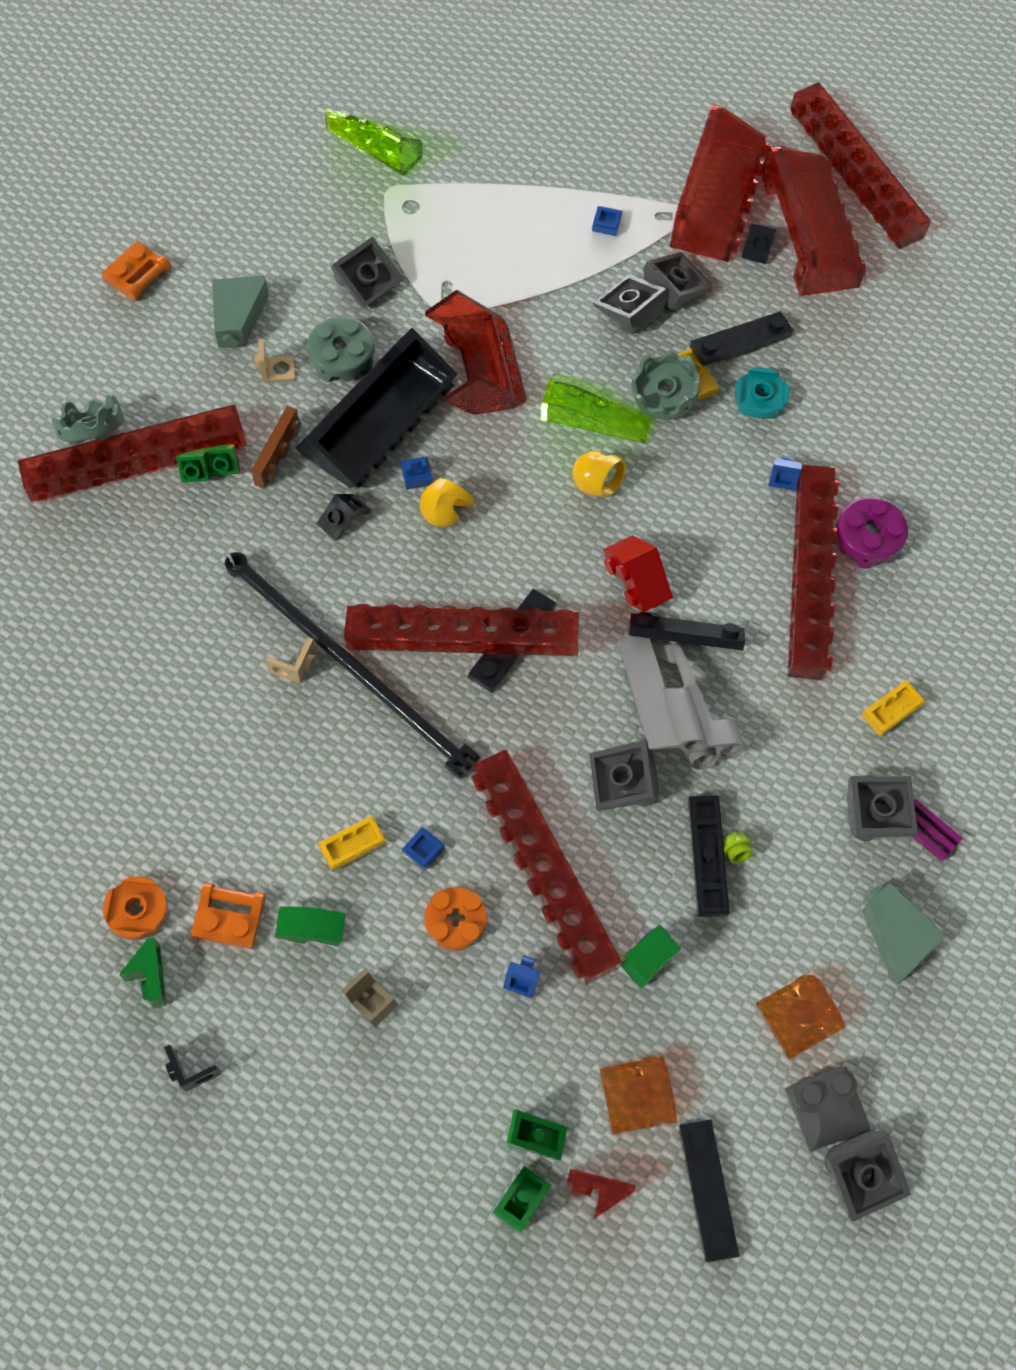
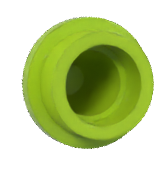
(737, 847)

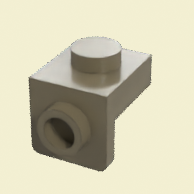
(369, 998)

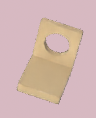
(267, 365)
(303, 664)

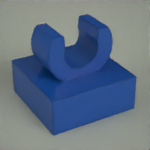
(416, 472)
(785, 473)
(522, 977)

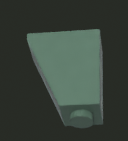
(237, 308)
(899, 930)

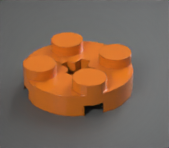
(124, 895)
(443, 905)

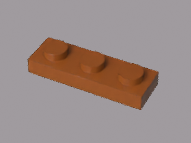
(276, 447)

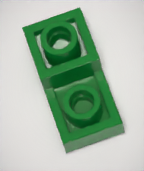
(208, 462)
(311, 924)

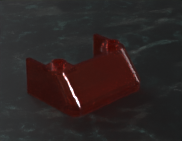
(486, 353)

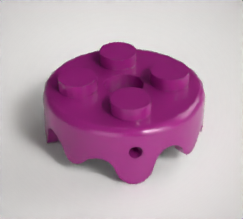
(869, 547)

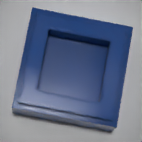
(607, 221)
(423, 848)

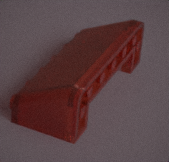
(719, 186)
(814, 219)

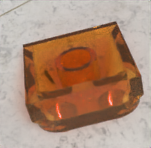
(801, 1014)
(638, 1095)

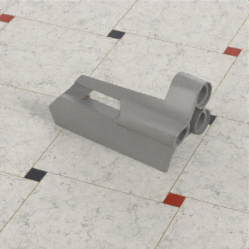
(676, 714)

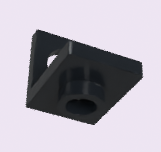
(758, 243)
(340, 513)
(177, 1073)

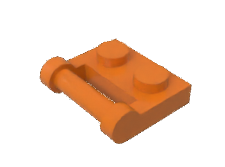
(131, 266)
(224, 925)

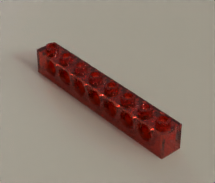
(859, 166)
(119, 448)
(418, 638)
(801, 660)
(502, 770)

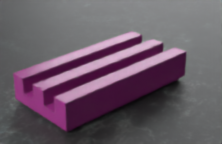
(939, 825)

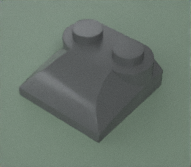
(366, 273)
(678, 277)
(633, 303)
(624, 776)
(881, 807)
(828, 1108)
(867, 1173)

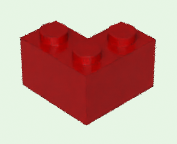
(640, 570)

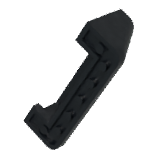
(379, 411)

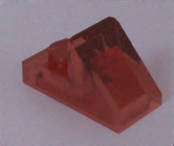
(608, 1190)

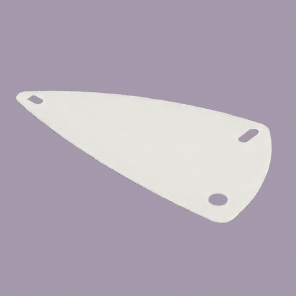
(511, 238)

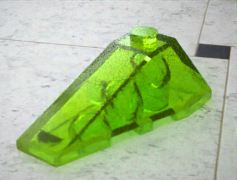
(380, 140)
(584, 407)

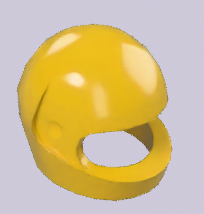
(591, 471)
(438, 502)

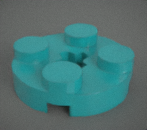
(761, 407)

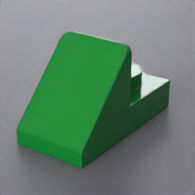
(650, 956)
(148, 965)
(536, 1135)
(522, 1199)

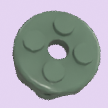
(341, 362)
(666, 370)
(92, 423)

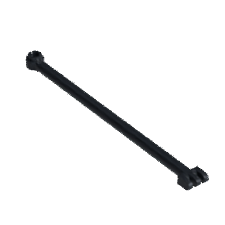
(353, 666)

